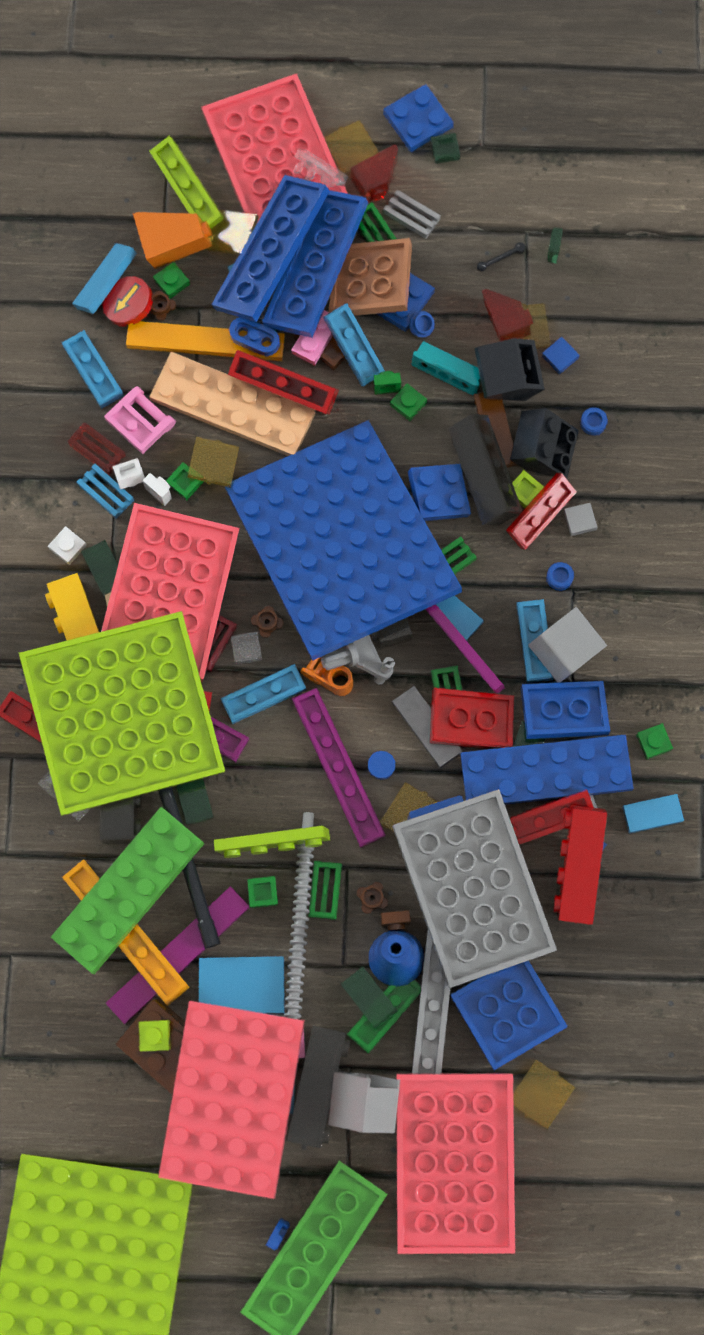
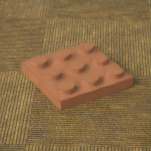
(374, 278)

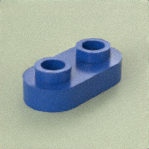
(256, 336)

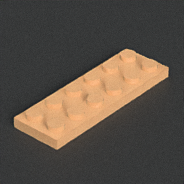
(232, 405)

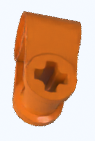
(325, 678)

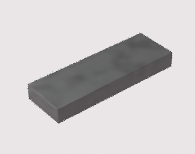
(418, 717)

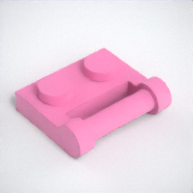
(135, 426)

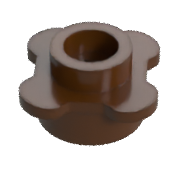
(161, 298)
(267, 614)
(375, 890)

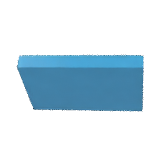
(244, 983)

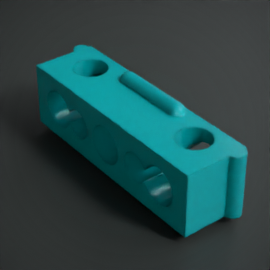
(447, 368)

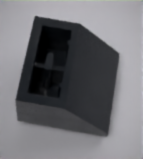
(510, 370)
(544, 443)

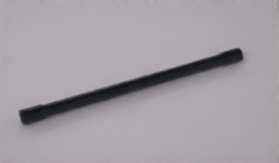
(205, 922)

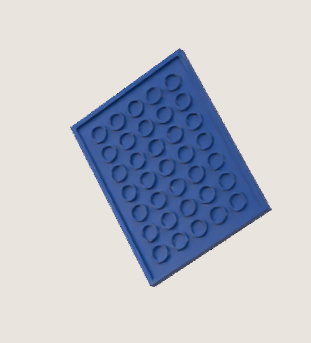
(342, 540)

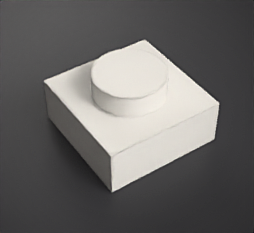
(129, 473)
(158, 488)
(67, 545)

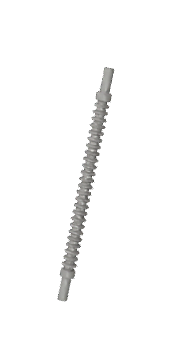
(299, 925)

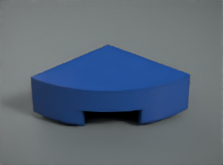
(278, 1234)

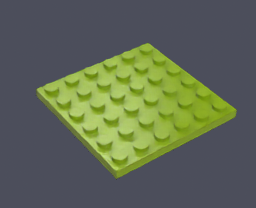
(121, 713)
(91, 1250)

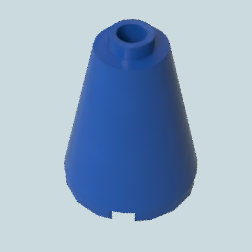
(396, 968)

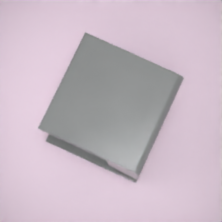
(567, 645)
(364, 1102)

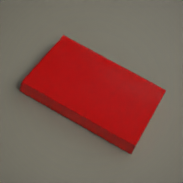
(471, 719)

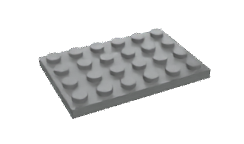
(474, 888)

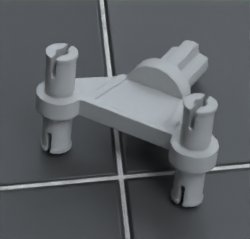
(363, 656)

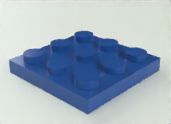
(508, 1012)

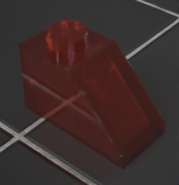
(375, 174)
(507, 316)

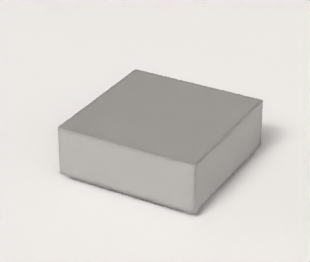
(580, 519)

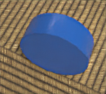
(593, 421)
(560, 576)
(381, 765)

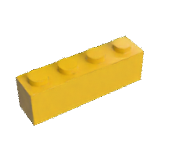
(72, 607)

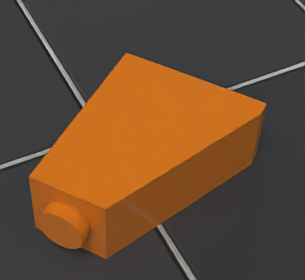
(171, 236)

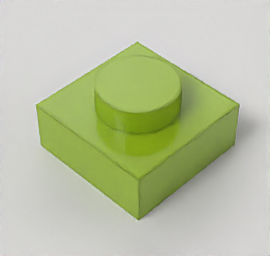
(526, 488)
(154, 1035)

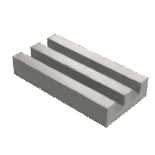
(418, 207)

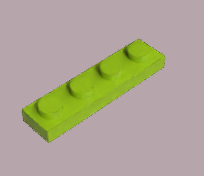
(185, 182)
(283, 840)

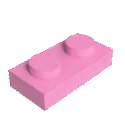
(311, 348)

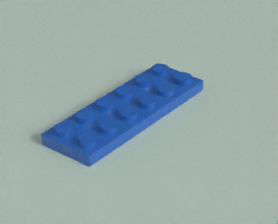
(270, 248)
(315, 266)
(549, 769)

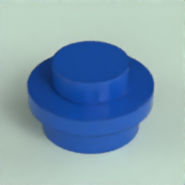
(421, 324)

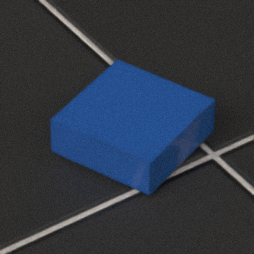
(560, 355)

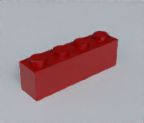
(283, 382)
(581, 864)

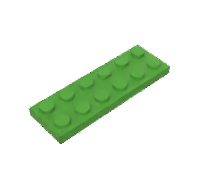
(127, 890)
(314, 1252)

